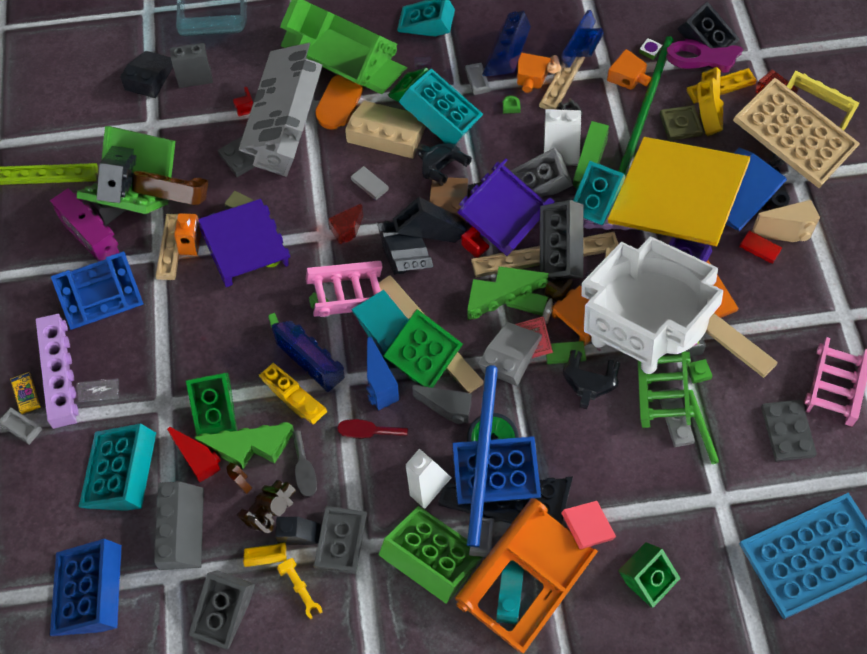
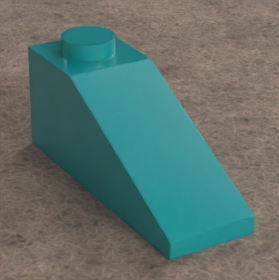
(510, 594)

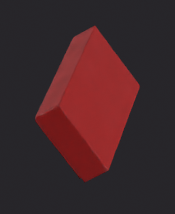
(760, 247)

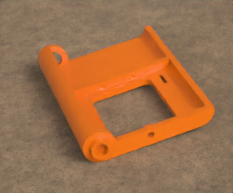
(546, 553)

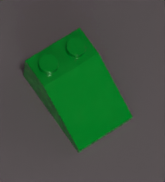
(212, 404)

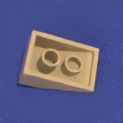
(788, 222)

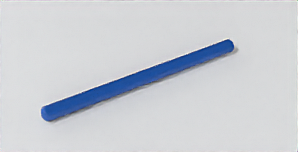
(482, 457)

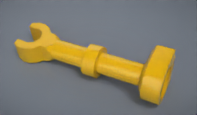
(287, 567)

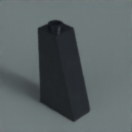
(429, 222)

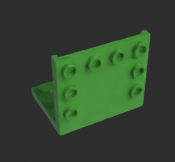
(153, 156)

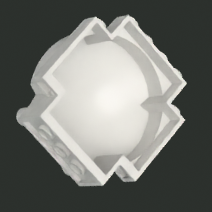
(650, 301)

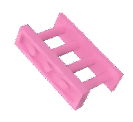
(340, 273)
(854, 394)

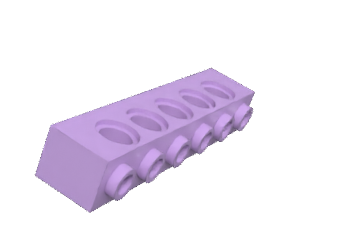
(47, 328)

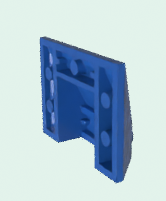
(97, 290)

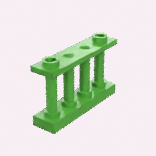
(647, 395)

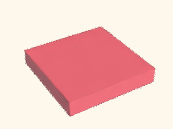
(588, 524)

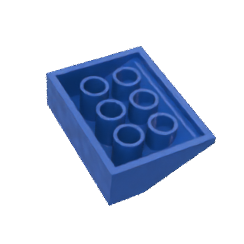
(755, 190)
(510, 471)
(86, 589)

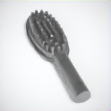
(304, 470)

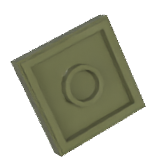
(681, 123)

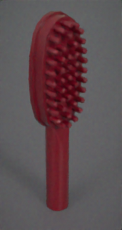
(365, 429)

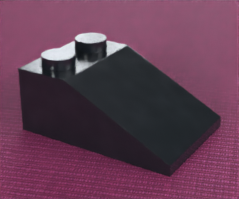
(708, 28)
(146, 74)

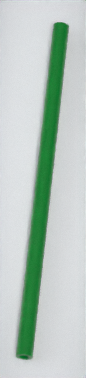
(645, 107)

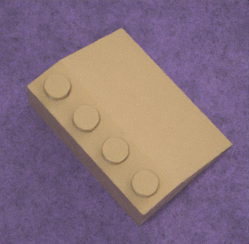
(385, 129)

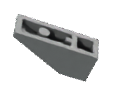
(450, 404)

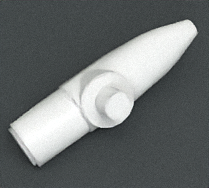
(548, 310)

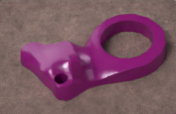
(723, 58)

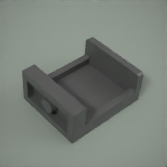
(191, 65)

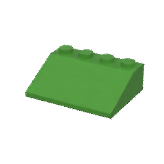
(430, 554)

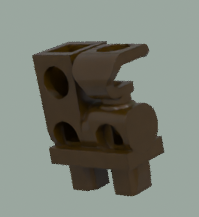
(267, 504)

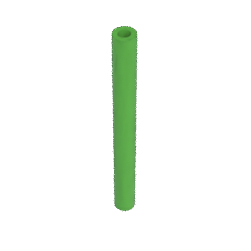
(703, 429)

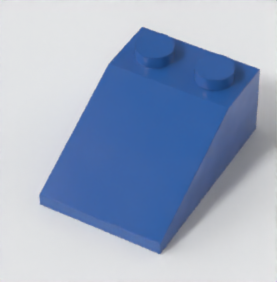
(382, 385)

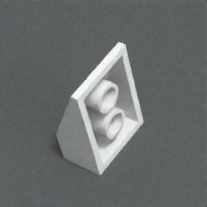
(563, 133)

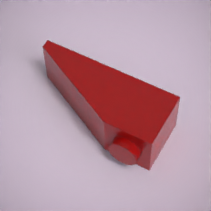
(197, 455)

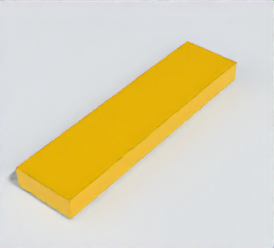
(728, 83)

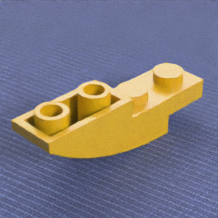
(709, 101)
(292, 394)

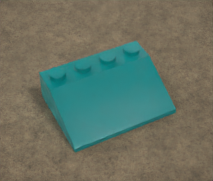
(440, 107)
(118, 468)

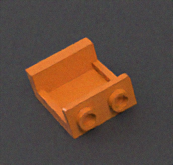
(572, 312)

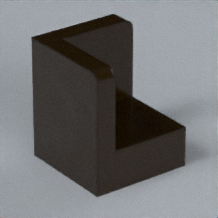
(558, 289)

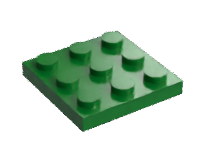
(422, 350)

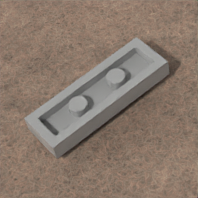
(679, 430)

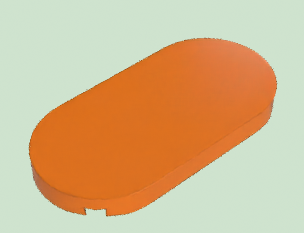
(338, 102)

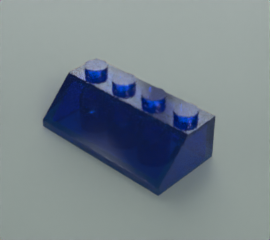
(508, 45)
(308, 354)

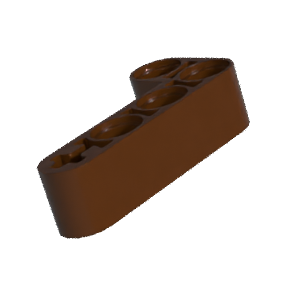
(170, 188)

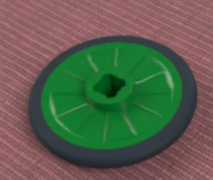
(501, 428)

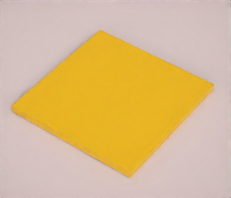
(679, 190)

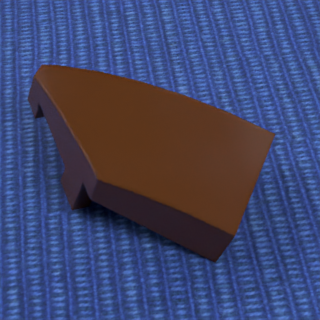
(238, 477)

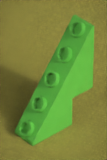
(510, 282)
(240, 445)

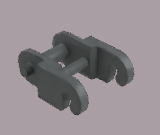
(574, 106)

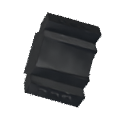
(403, 251)

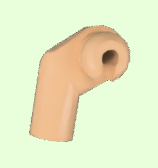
(554, 66)

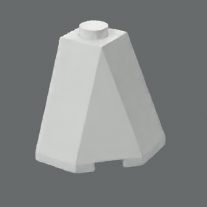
(425, 478)

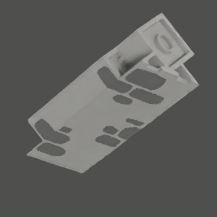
(281, 109)

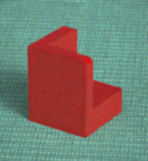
(243, 104)
(473, 243)

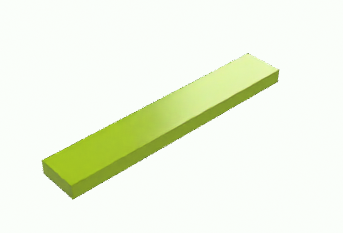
(48, 173)

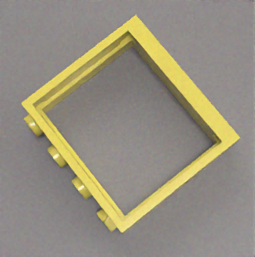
(825, 93)

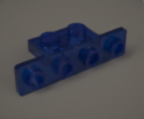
(583, 40)

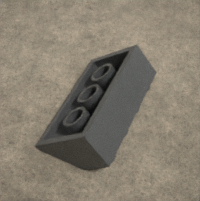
(561, 240)
(179, 526)

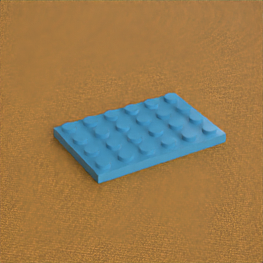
(811, 555)

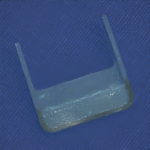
(212, 24)

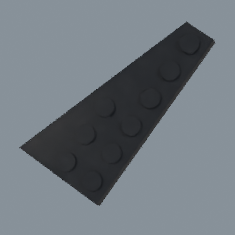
(553, 495)

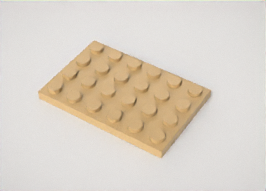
(796, 132)

